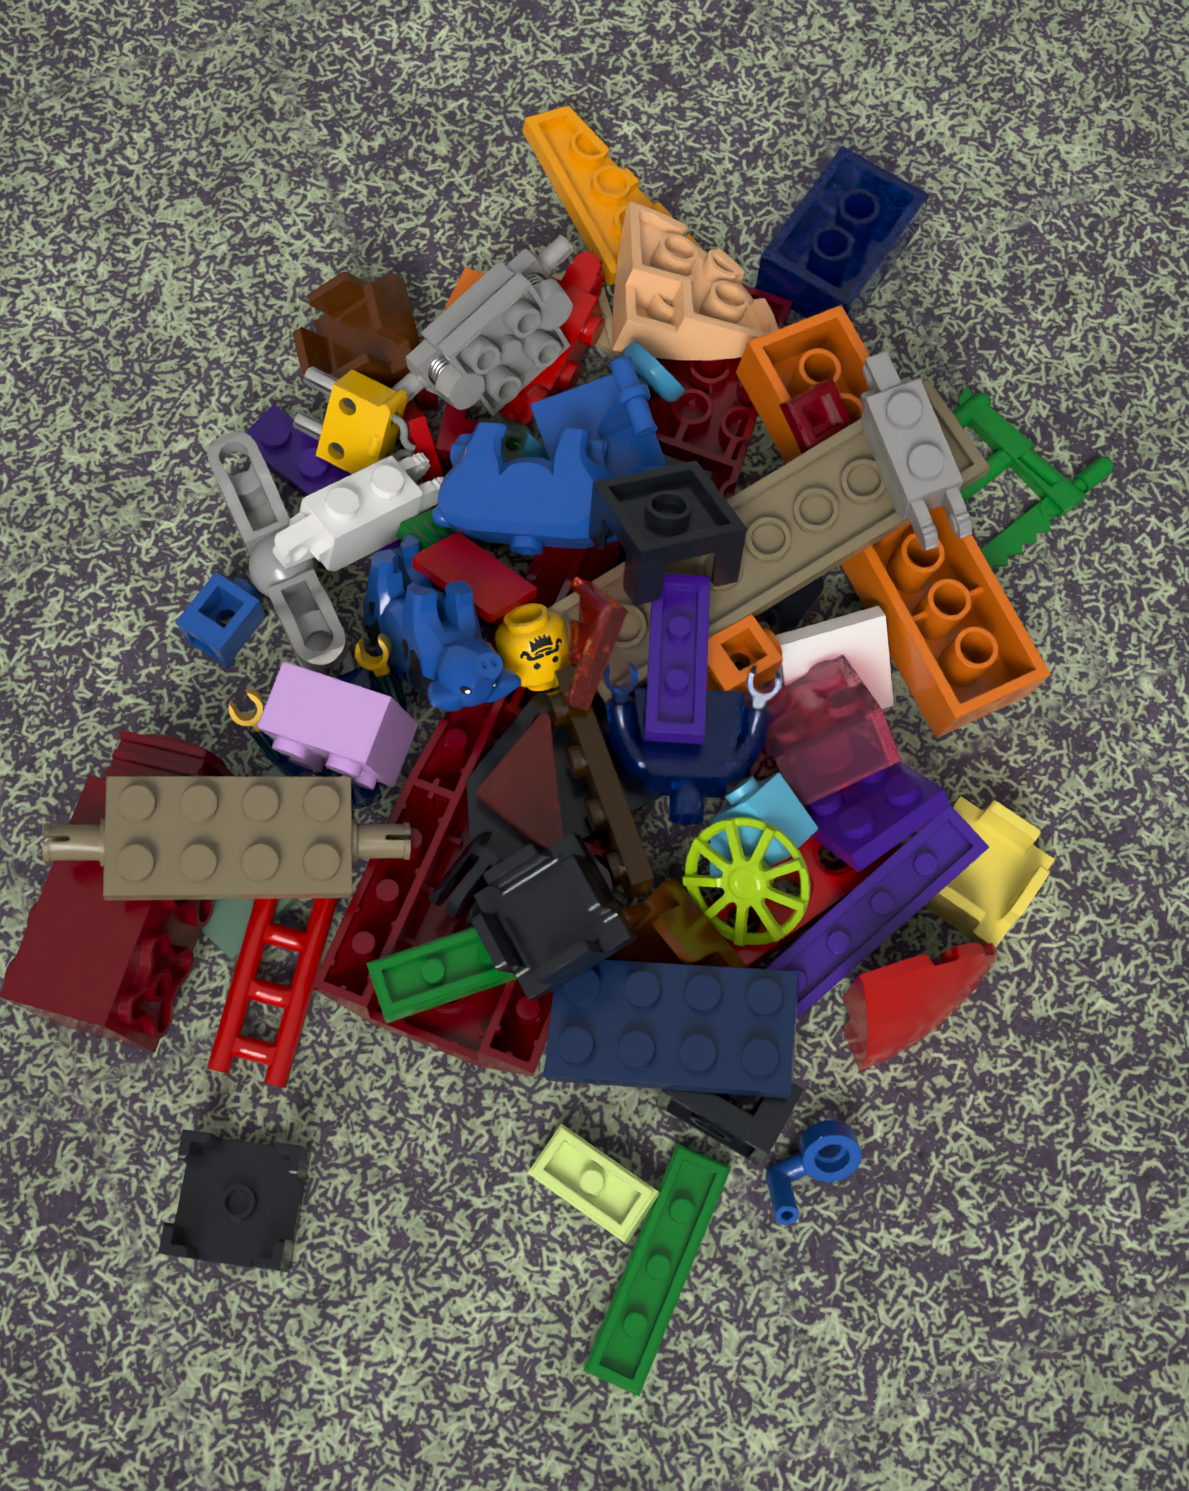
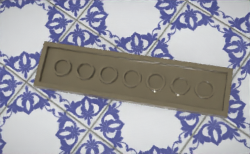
(797, 530)

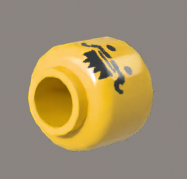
(533, 645)

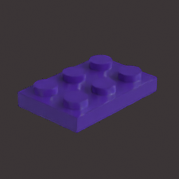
(876, 813)

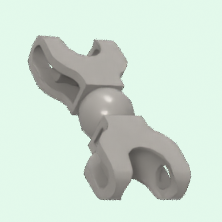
(295, 591)

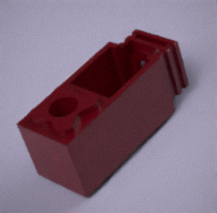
(104, 961)

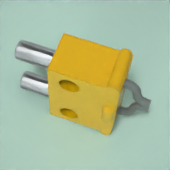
(358, 422)

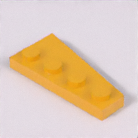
(586, 181)

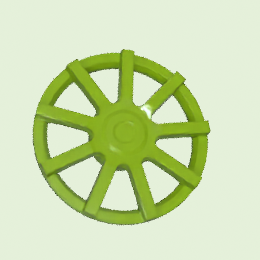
(747, 881)

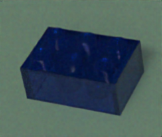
(842, 237)

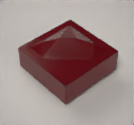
(815, 414)

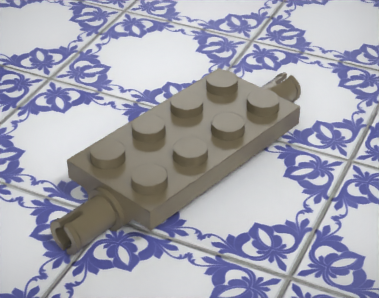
(226, 838)

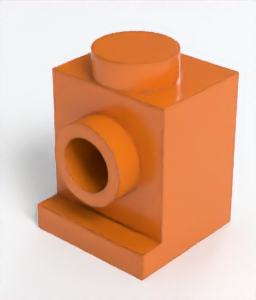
(745, 644)

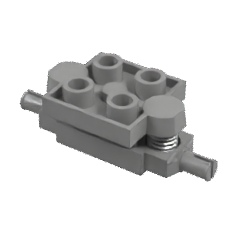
(495, 334)

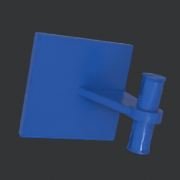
(612, 412)

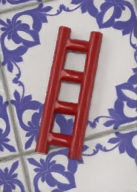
(293, 998)

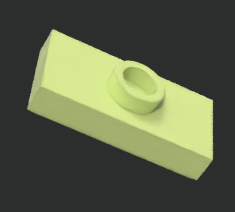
(593, 1183)

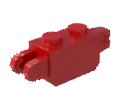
(582, 329)

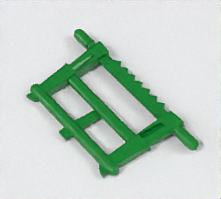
(1015, 451)

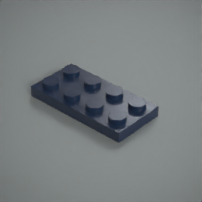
(675, 1028)

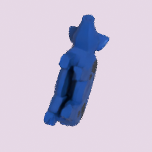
(432, 633)

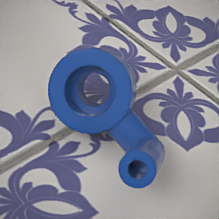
(826, 1153)

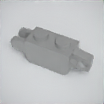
(911, 451)

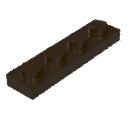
(607, 804)

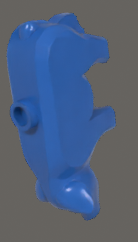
(527, 499)

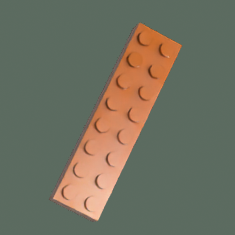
(943, 605)

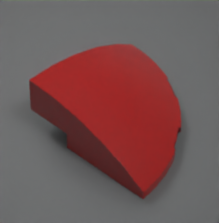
(910, 999)

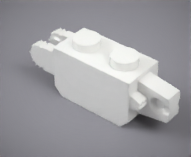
(357, 513)

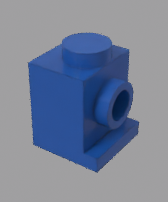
(212, 604)

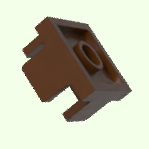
(363, 329)
(674, 932)

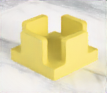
(1000, 881)

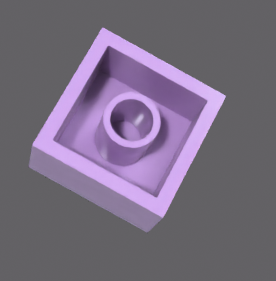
(337, 725)

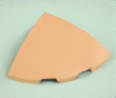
(679, 295)

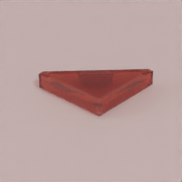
(591, 640)
(526, 786)

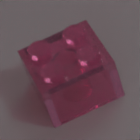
(827, 731)

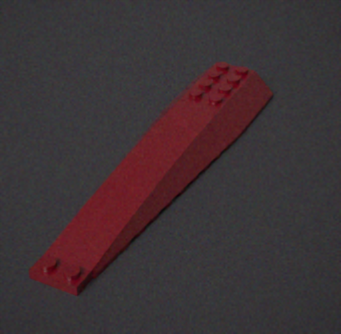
(390, 903)

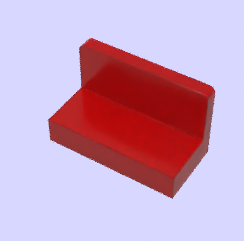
(493, 584)

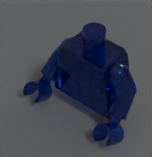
(685, 770)

